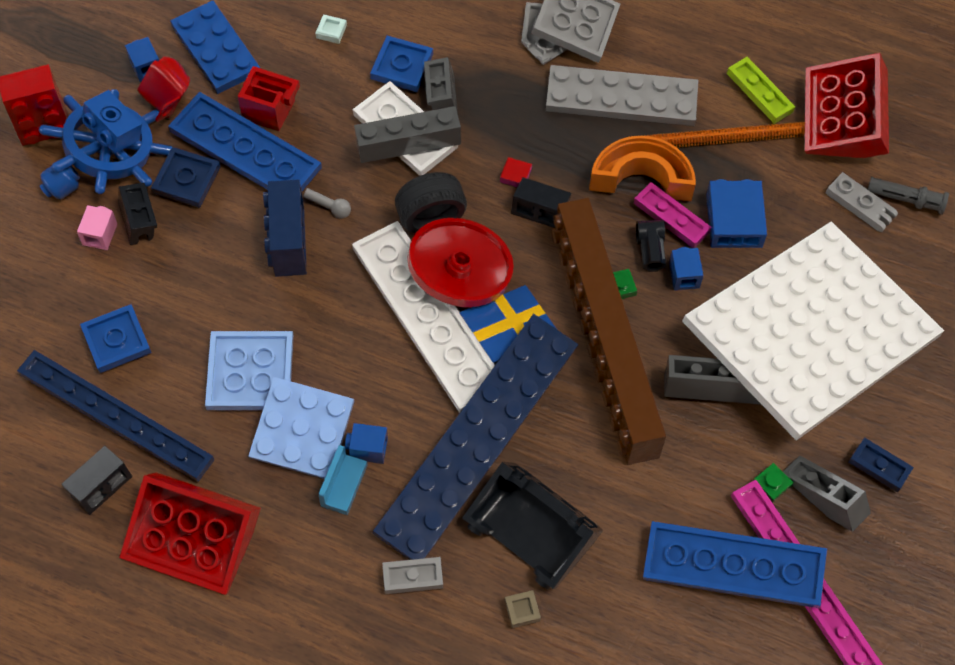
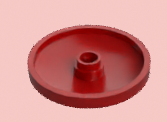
(460, 262)

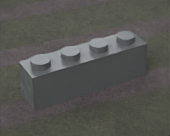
(408, 134)
(703, 380)

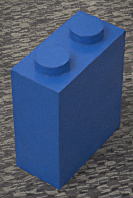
(736, 214)

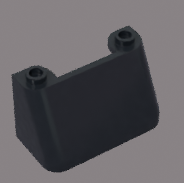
(532, 523)

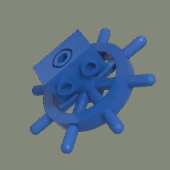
(113, 129)

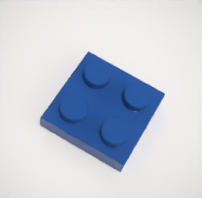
(401, 63)
(115, 338)

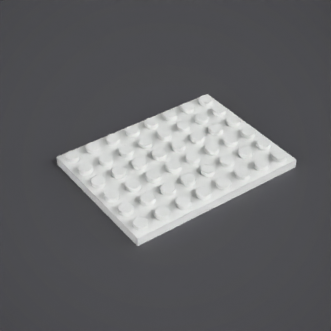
(812, 329)

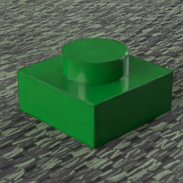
(625, 283)
(774, 482)

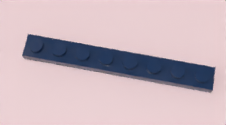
(116, 415)

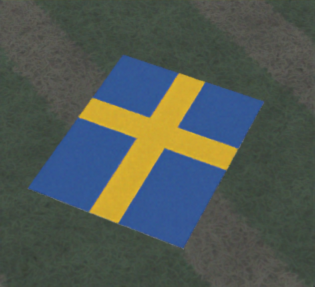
(502, 320)

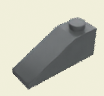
(829, 493)

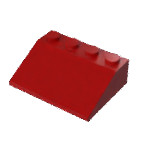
(847, 108)
(189, 532)

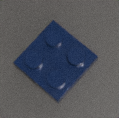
(185, 177)

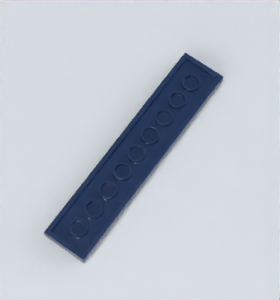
(475, 440)

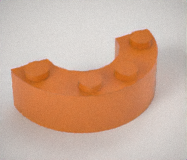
(647, 157)

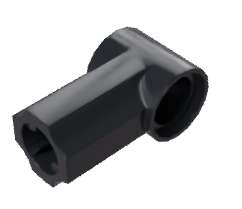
(651, 237)

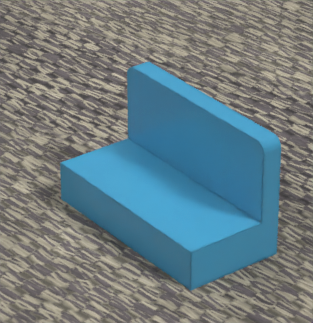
(342, 482)

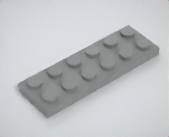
(622, 95)

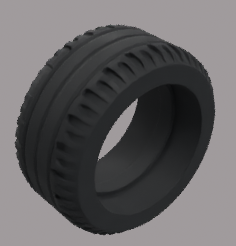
(429, 199)

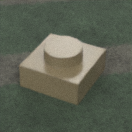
(522, 609)

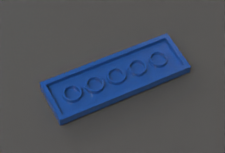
(242, 144)
(735, 564)

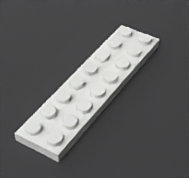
(432, 325)

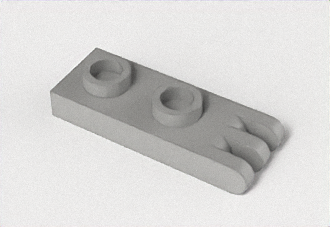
(861, 202)

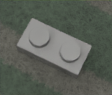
(412, 575)

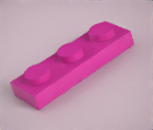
(675, 216)

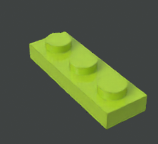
(760, 90)

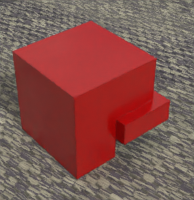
(267, 98)

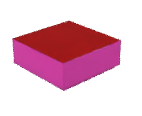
(514, 171)

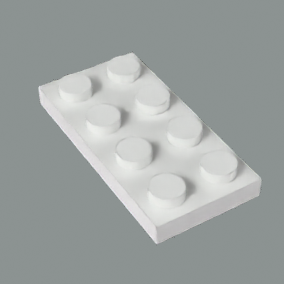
(391, 103)

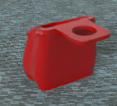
(164, 86)

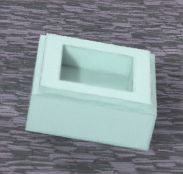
(331, 29)

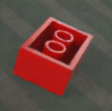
(32, 101)

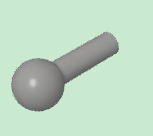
(339, 208)

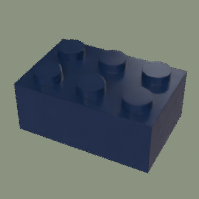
(285, 228)

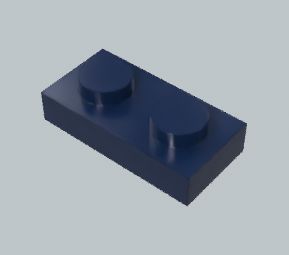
(881, 464)

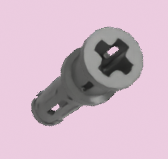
(920, 197)

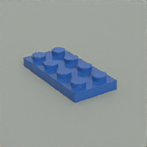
(214, 46)

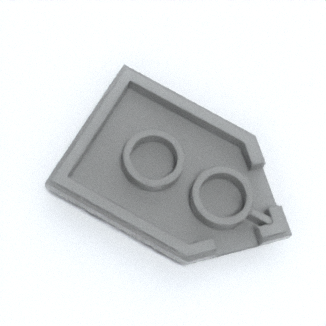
(539, 47)

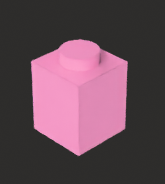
(97, 227)

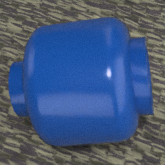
(59, 183)

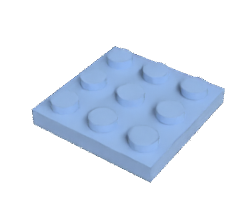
(244, 367)
(301, 427)

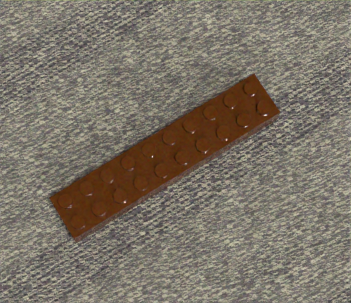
(608, 332)

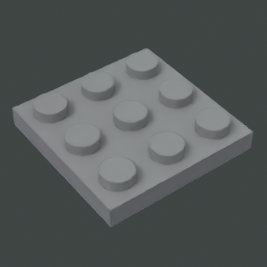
(577, 25)

